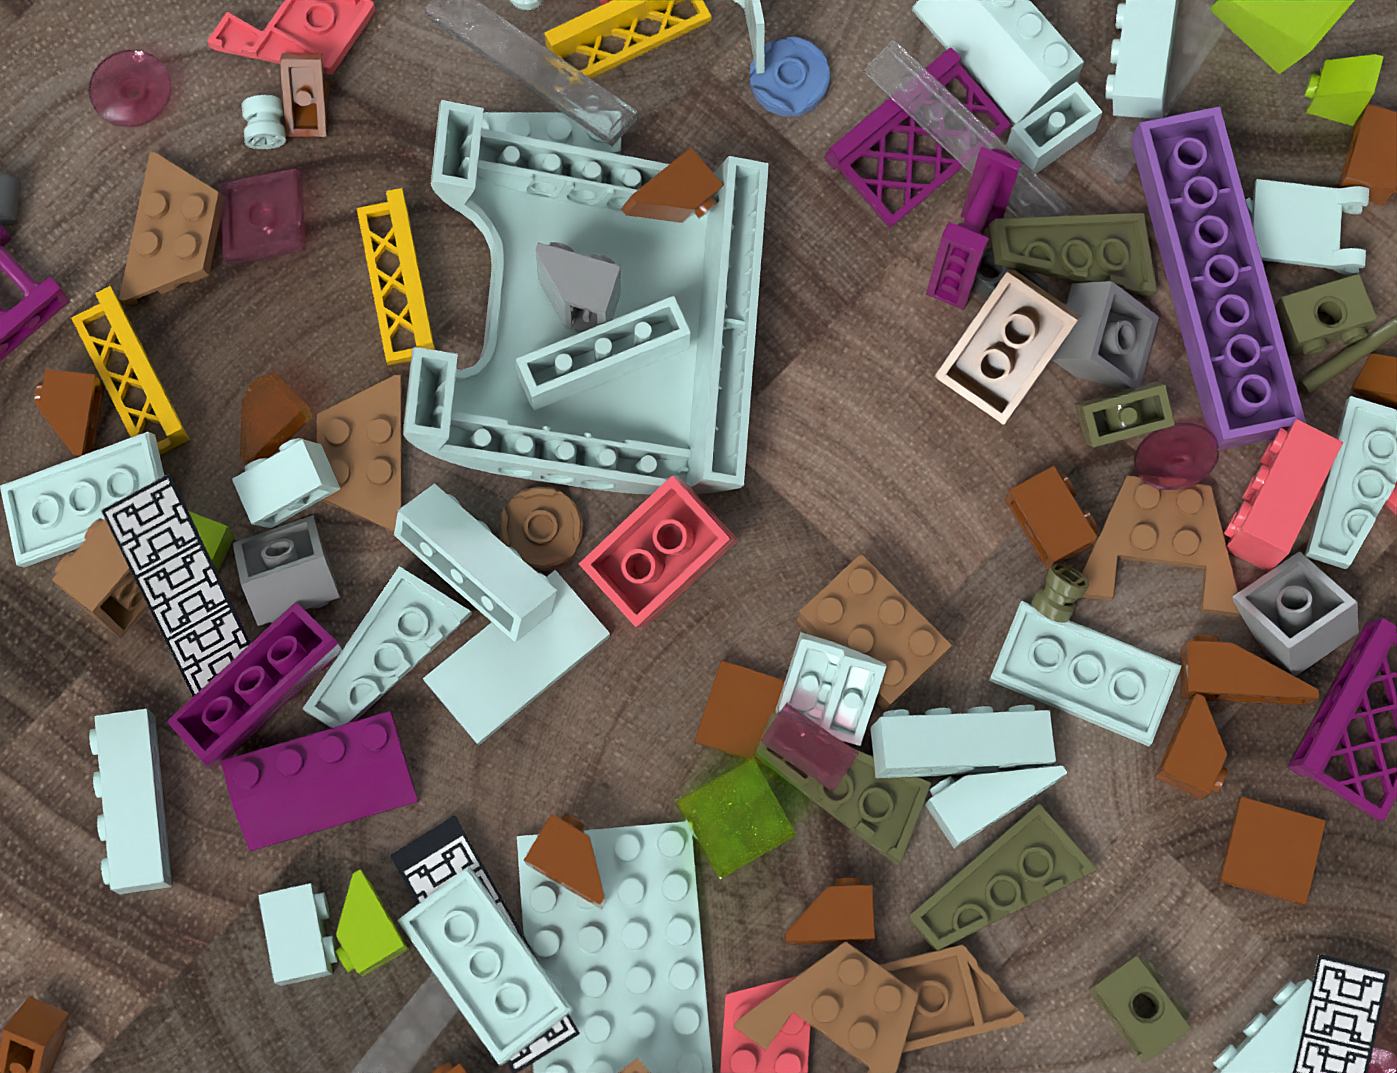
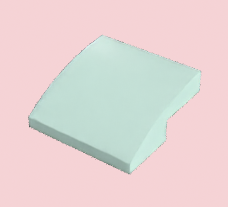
(832, 686)

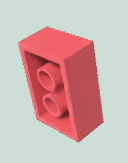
(1281, 494)
(658, 552)

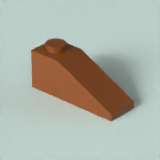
(1235, 675)

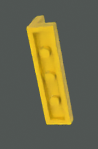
(611, 20)
(408, 269)
(138, 363)

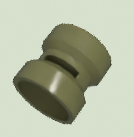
(1060, 592)

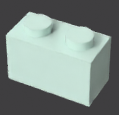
(1054, 128)
(285, 482)
(297, 934)

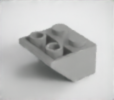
(578, 286)

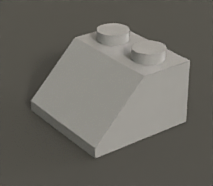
(1110, 337)
(285, 569)
(1297, 614)

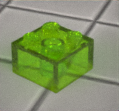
(734, 817)

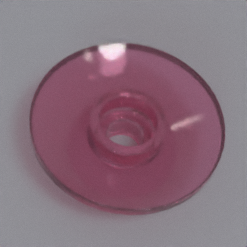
(128, 72)
(1176, 456)

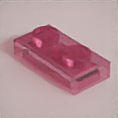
(809, 747)

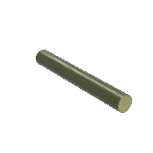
(1348, 357)

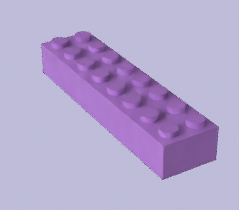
(1216, 277)

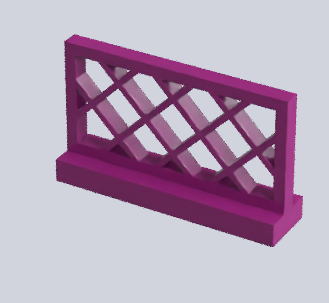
(886, 120)
(1338, 710)

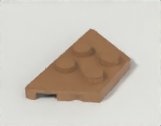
(171, 231)
(366, 452)
(953, 998)

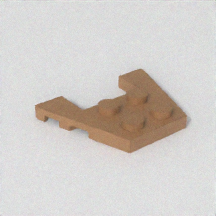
(1164, 529)
(845, 1001)

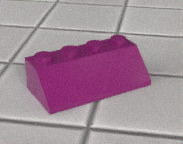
(254, 686)
(319, 781)

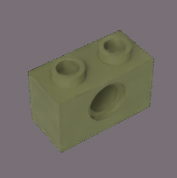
(1341, 299)
(1124, 414)
(1116, 997)

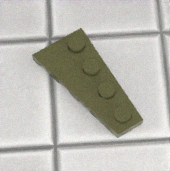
(1079, 248)
(872, 807)
(1009, 875)

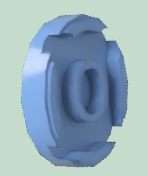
(793, 77)

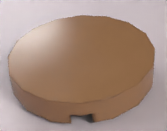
(542, 527)

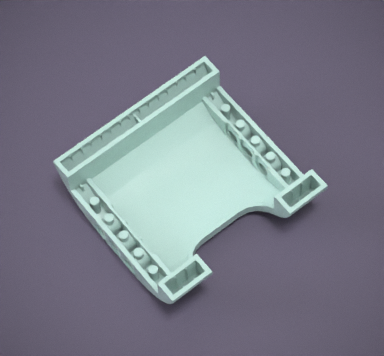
(640, 428)

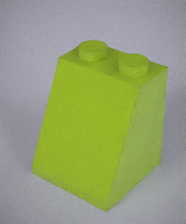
(1280, 29)

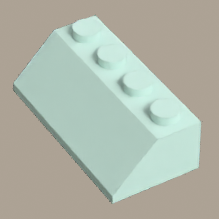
(1005, 50)

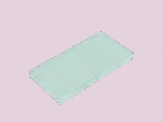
(58, 504)
(1085, 674)
(498, 678)
(485, 965)

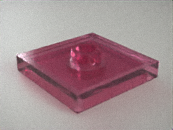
(263, 216)

